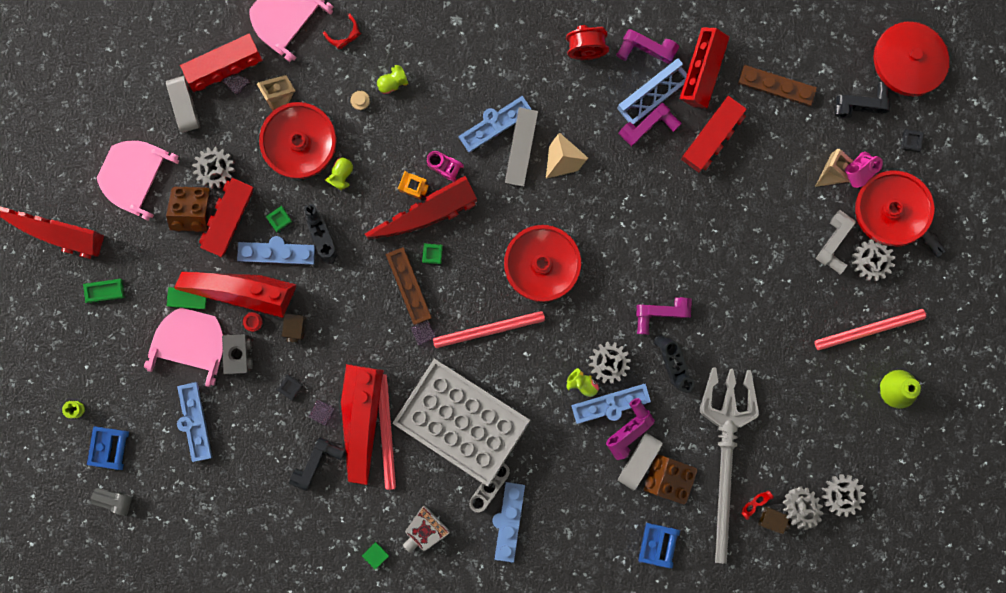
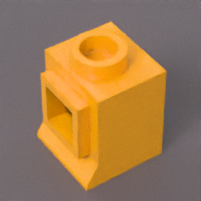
(405, 181)

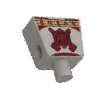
(424, 530)

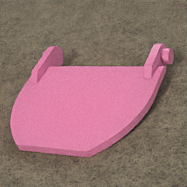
(280, 21)
(130, 173)
(189, 340)

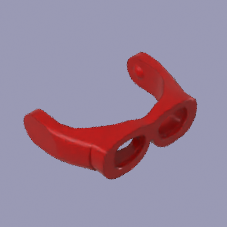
(342, 43)
(766, 496)

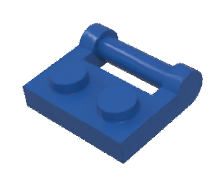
(101, 448)
(652, 545)

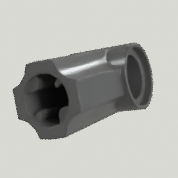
(116, 502)

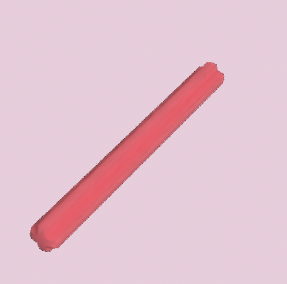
(488, 329)
(870, 329)
(386, 436)

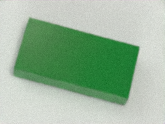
(103, 290)
(185, 300)

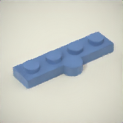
(492, 124)
(276, 252)
(610, 404)
(194, 422)
(508, 522)

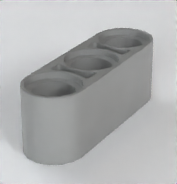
(182, 104)
(640, 461)
(488, 496)

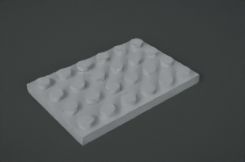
(461, 422)

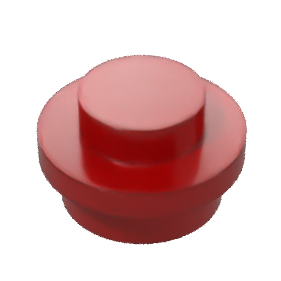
(252, 322)

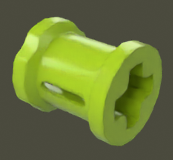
(71, 404)

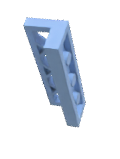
(648, 87)

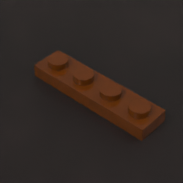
(777, 85)
(408, 286)

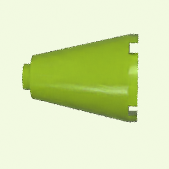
(899, 389)

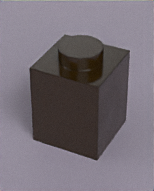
(293, 327)
(774, 520)

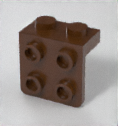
(188, 209)
(670, 479)

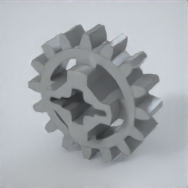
(216, 161)
(873, 267)
(598, 368)
(849, 489)
(803, 506)

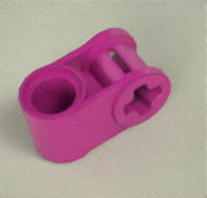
(445, 165)
(862, 169)

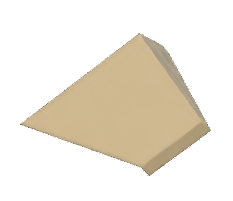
(277, 91)
(563, 157)
(835, 169)

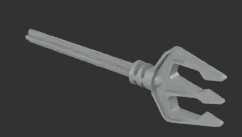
(728, 421)

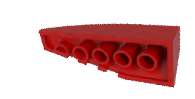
(438, 206)
(63, 235)
(242, 290)
(359, 418)

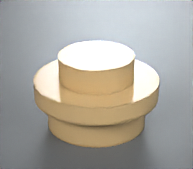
(360, 100)

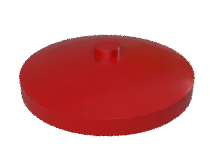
(911, 59)
(297, 140)
(894, 208)
(542, 263)

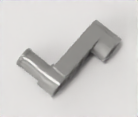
(826, 256)

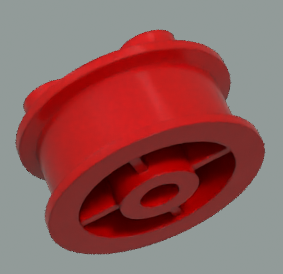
(587, 43)

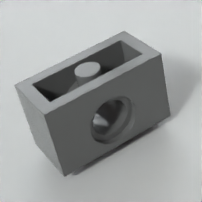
(230, 344)

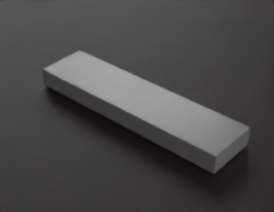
(521, 146)

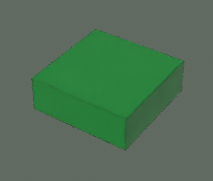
(279, 219)
(432, 253)
(375, 555)

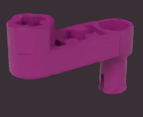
(664, 52)
(632, 134)
(681, 309)
(619, 441)

